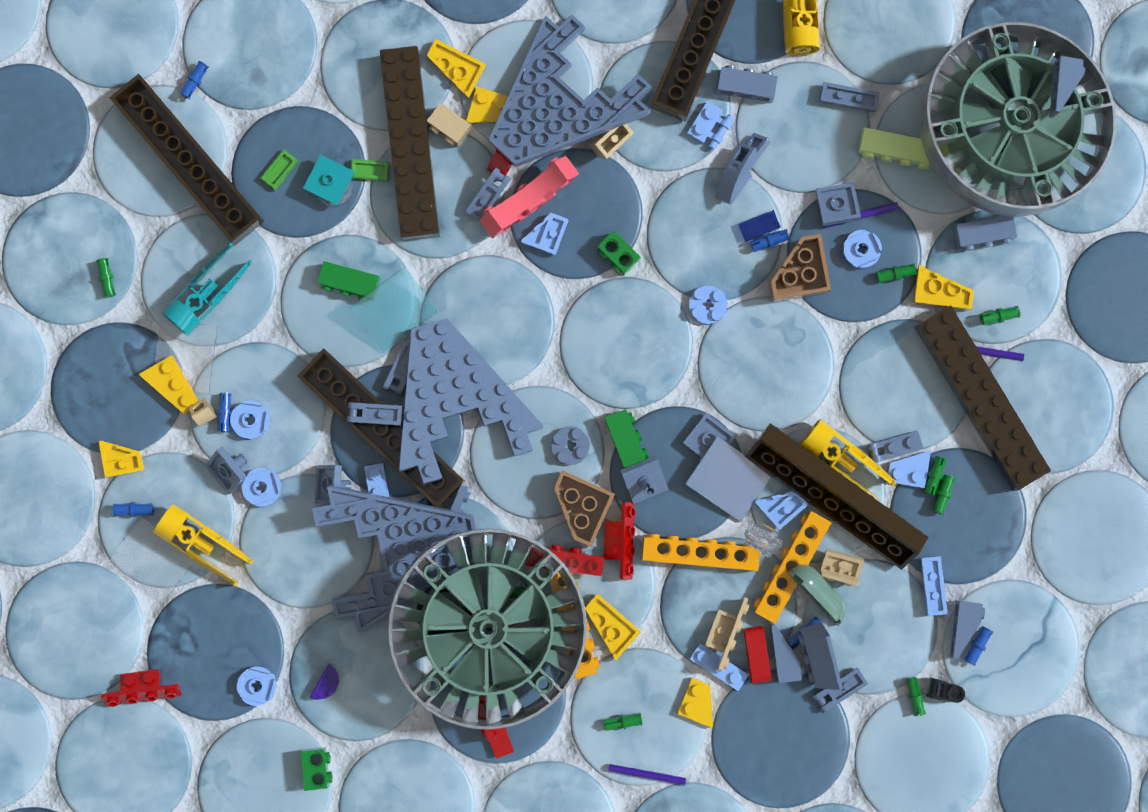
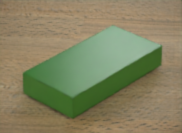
(279, 169)
(370, 170)

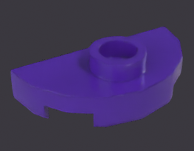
(327, 684)

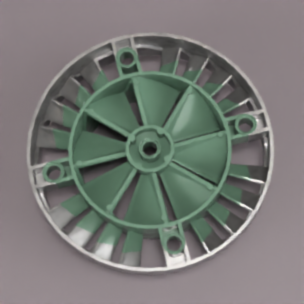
(1036, 142)
(507, 669)

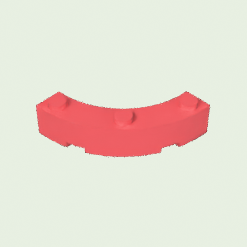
(529, 197)

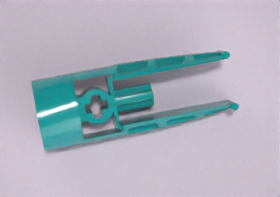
(182, 314)

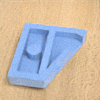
(547, 234)
(910, 470)
(782, 508)

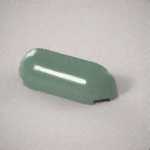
(820, 592)

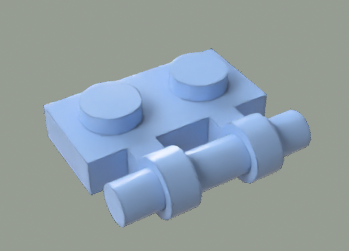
(706, 121)

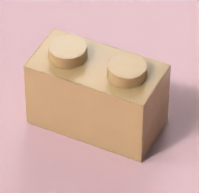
(449, 125)
(608, 142)

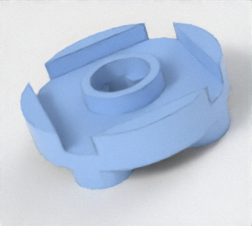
(857, 259)
(699, 311)
(244, 410)
(252, 481)
(246, 690)

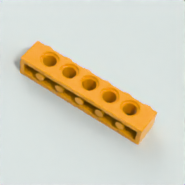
(820, 527)
(650, 553)
(592, 664)

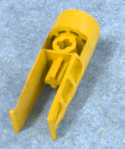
(802, 31)
(819, 440)
(173, 525)

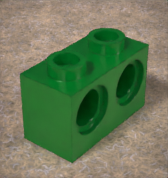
(622, 250)
(309, 768)

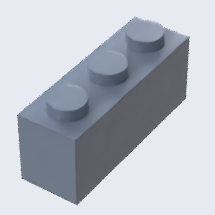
(747, 83)
(984, 232)

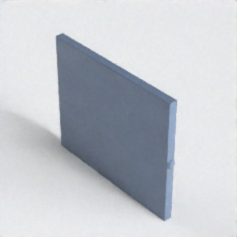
(728, 479)

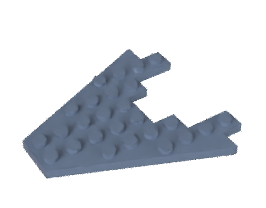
(546, 113)
(449, 380)
(403, 534)

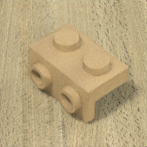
(841, 567)

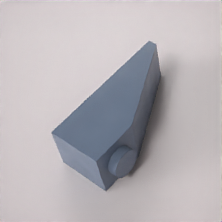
(1066, 76)
(966, 621)
(786, 662)

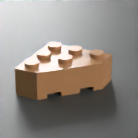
(802, 272)
(583, 506)

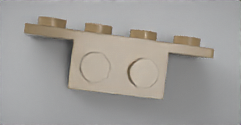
(723, 632)

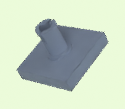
(227, 469)
(327, 476)
(644, 479)

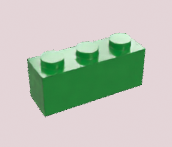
(347, 280)
(626, 438)

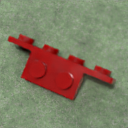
(620, 540)
(572, 558)
(141, 687)
(499, 737)

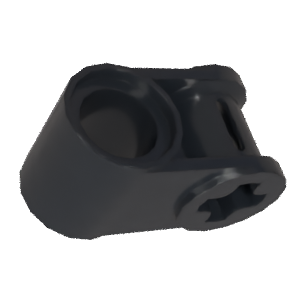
(942, 690)

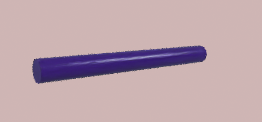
(873, 211)
(1001, 353)
(647, 774)

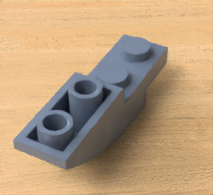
(738, 168)

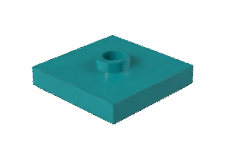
(329, 180)

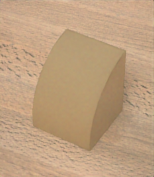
(202, 412)

